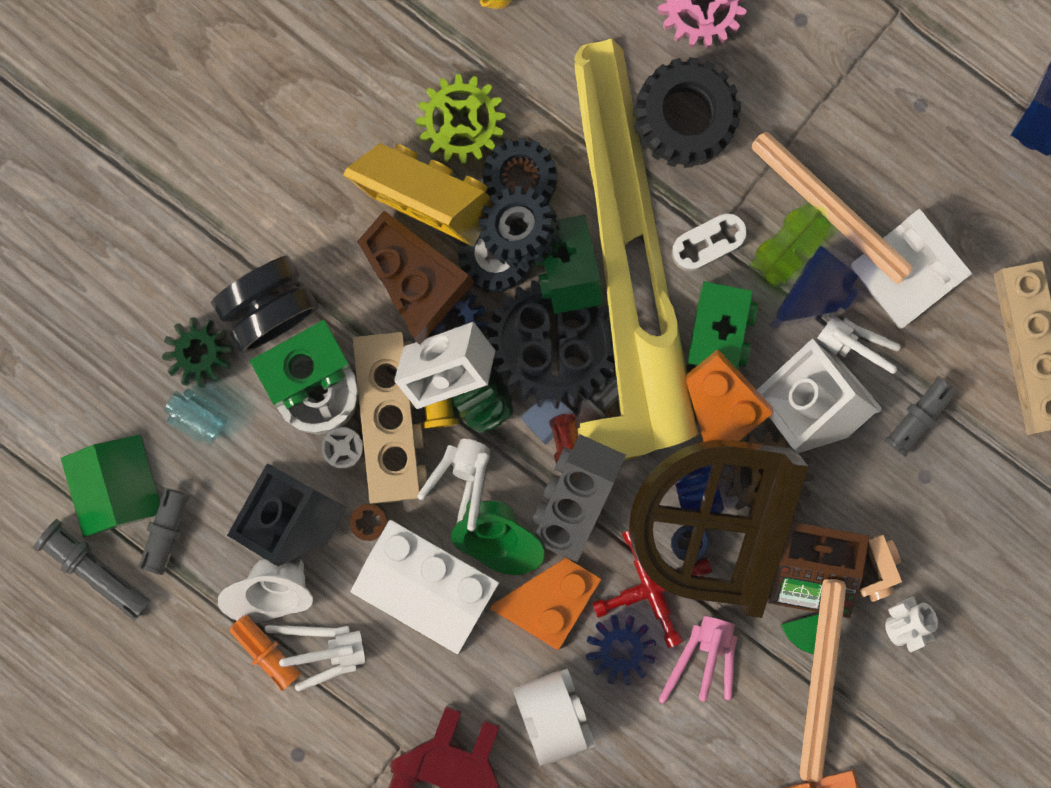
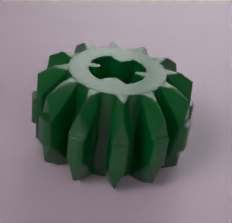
(186, 344)
(485, 406)

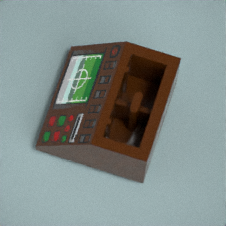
(817, 555)

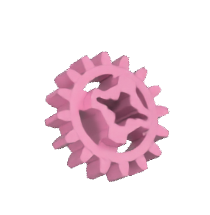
(705, 28)

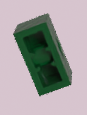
(571, 269)

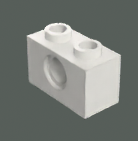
(445, 365)

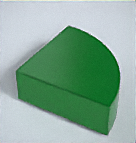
(802, 632)

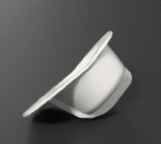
(267, 592)

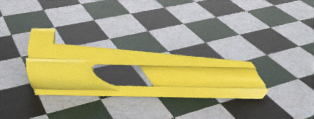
(648, 367)

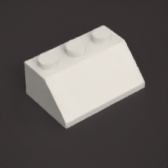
(424, 586)

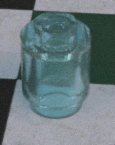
(195, 416)

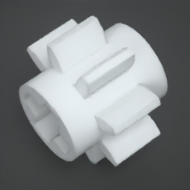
(911, 624)

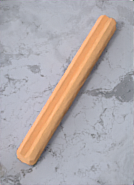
(832, 207)
(822, 680)

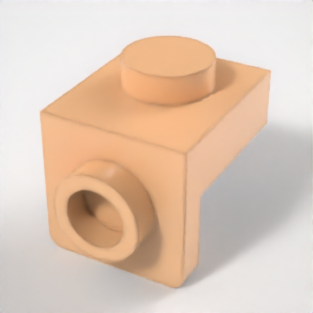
(884, 559)

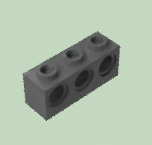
(576, 496)

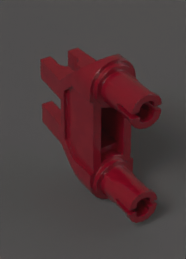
(445, 763)

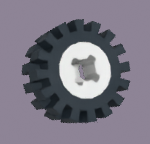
(490, 273)

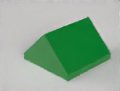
(111, 484)

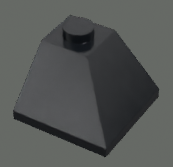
(285, 518)

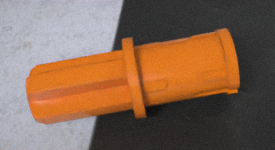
(263, 652)

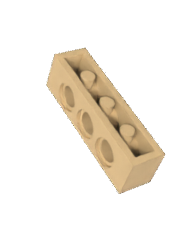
(1027, 325)
(384, 485)

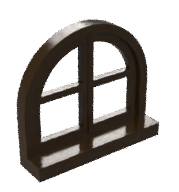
(764, 529)

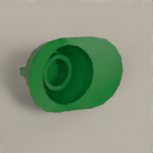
(498, 540)

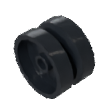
(264, 304)

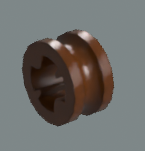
(358, 514)

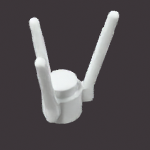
(841, 337)
(469, 464)
(343, 650)

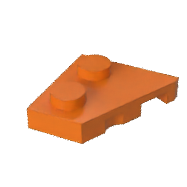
(725, 400)
(549, 601)

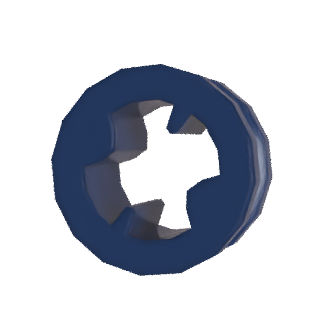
(681, 553)

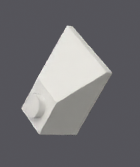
(815, 399)

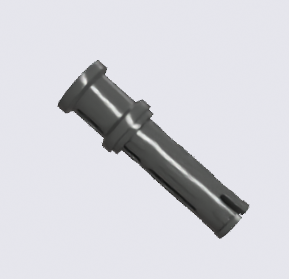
(77, 559)

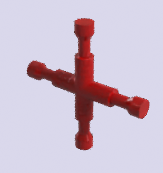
(654, 593)

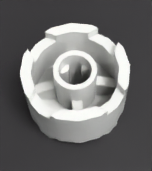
(332, 412)
(553, 717)

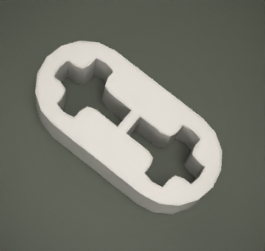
(712, 251)

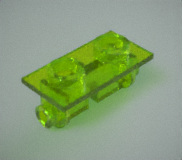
(801, 229)

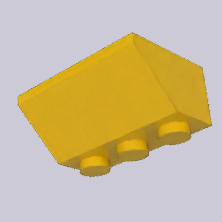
(422, 190)

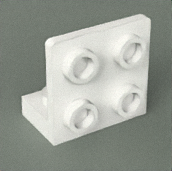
(933, 274)

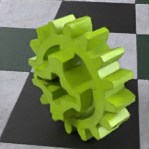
(473, 105)

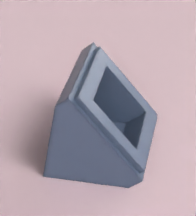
(538, 418)

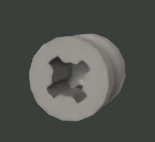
(337, 444)

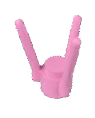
(715, 638)

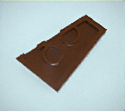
(414, 274)

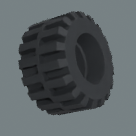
(711, 88)

